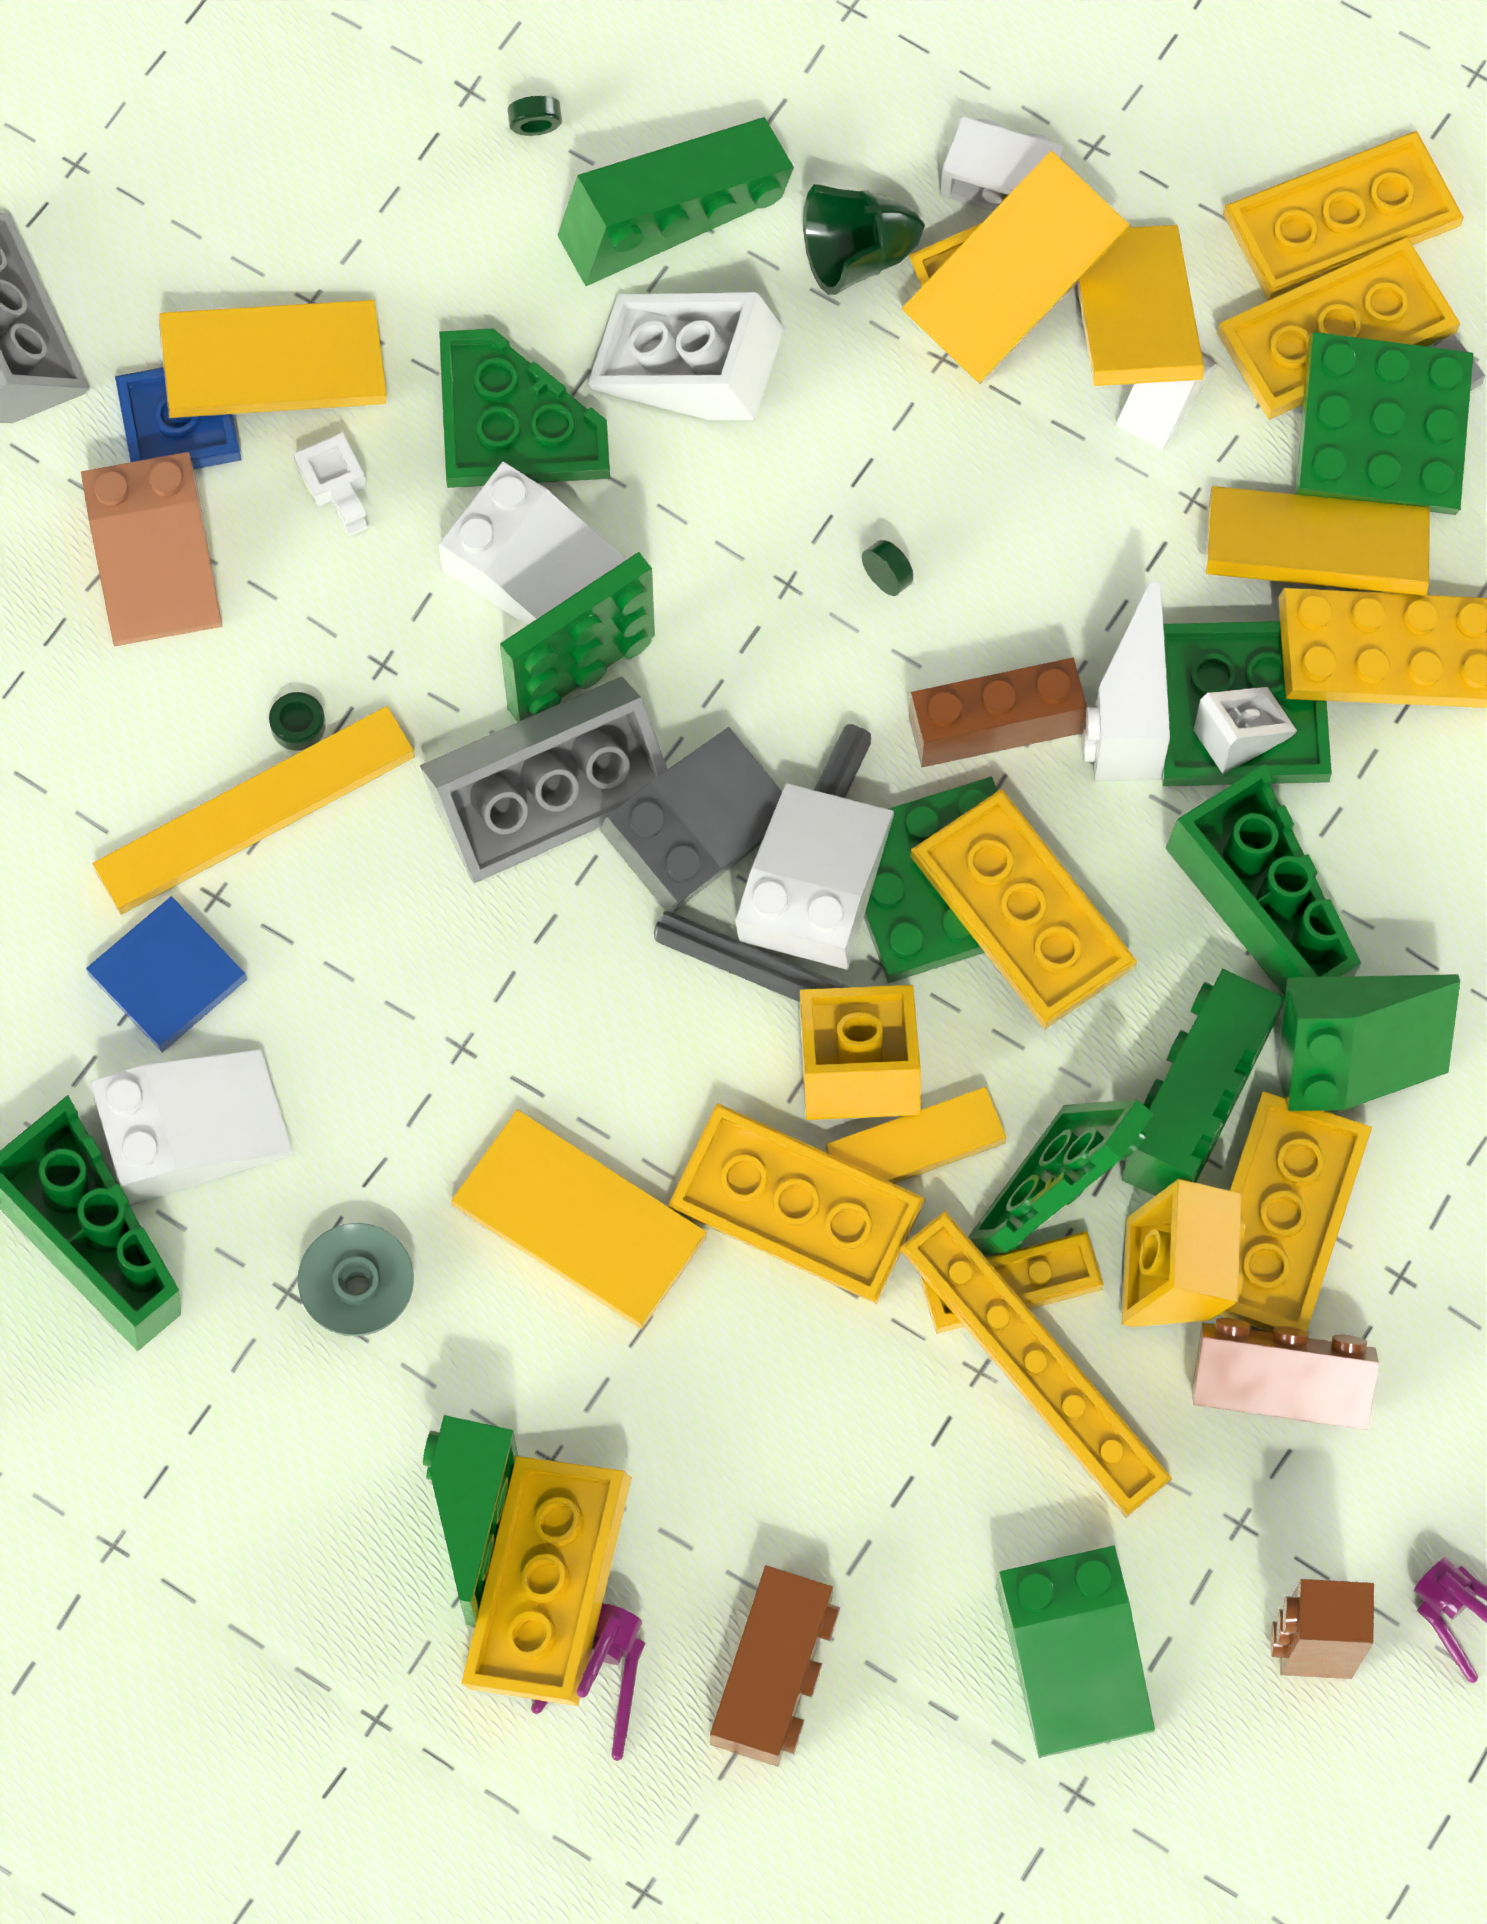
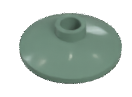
(350, 1253)

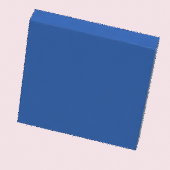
(153, 434)
(166, 974)

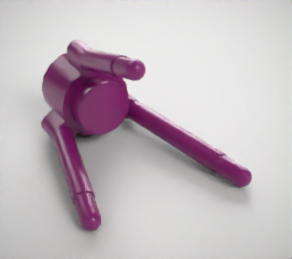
(1451, 1592)
(613, 1639)

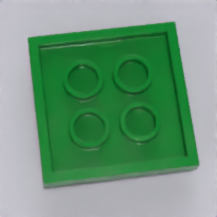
(1384, 422)
(579, 639)
(1228, 658)
(905, 912)

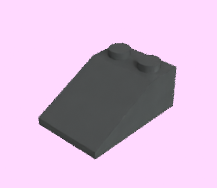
(694, 820)

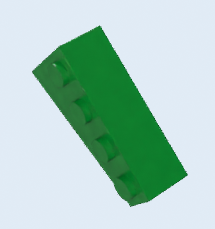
(670, 196)
(1261, 883)
(1203, 1081)
(83, 1224)

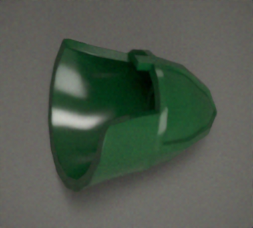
(855, 235)

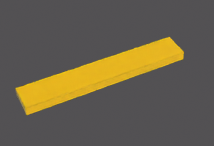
(253, 810)
(1035, 1364)

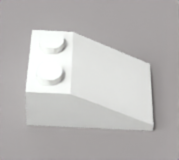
(689, 352)
(523, 547)
(1130, 724)
(813, 876)
(190, 1122)

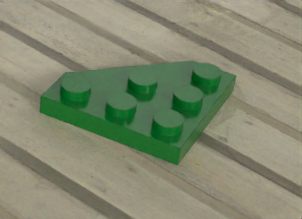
(512, 414)
(1064, 1161)

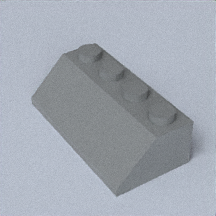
(34, 352)
(544, 778)

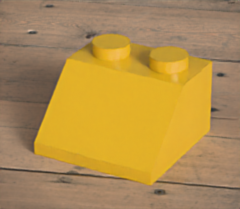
(860, 1052)
(1182, 1256)

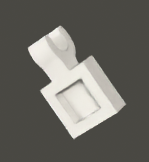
(334, 476)

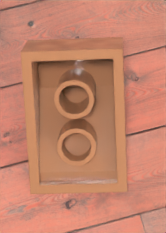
(151, 548)

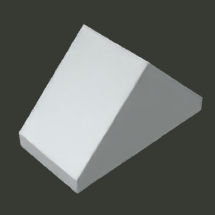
(1159, 408)
(1240, 725)

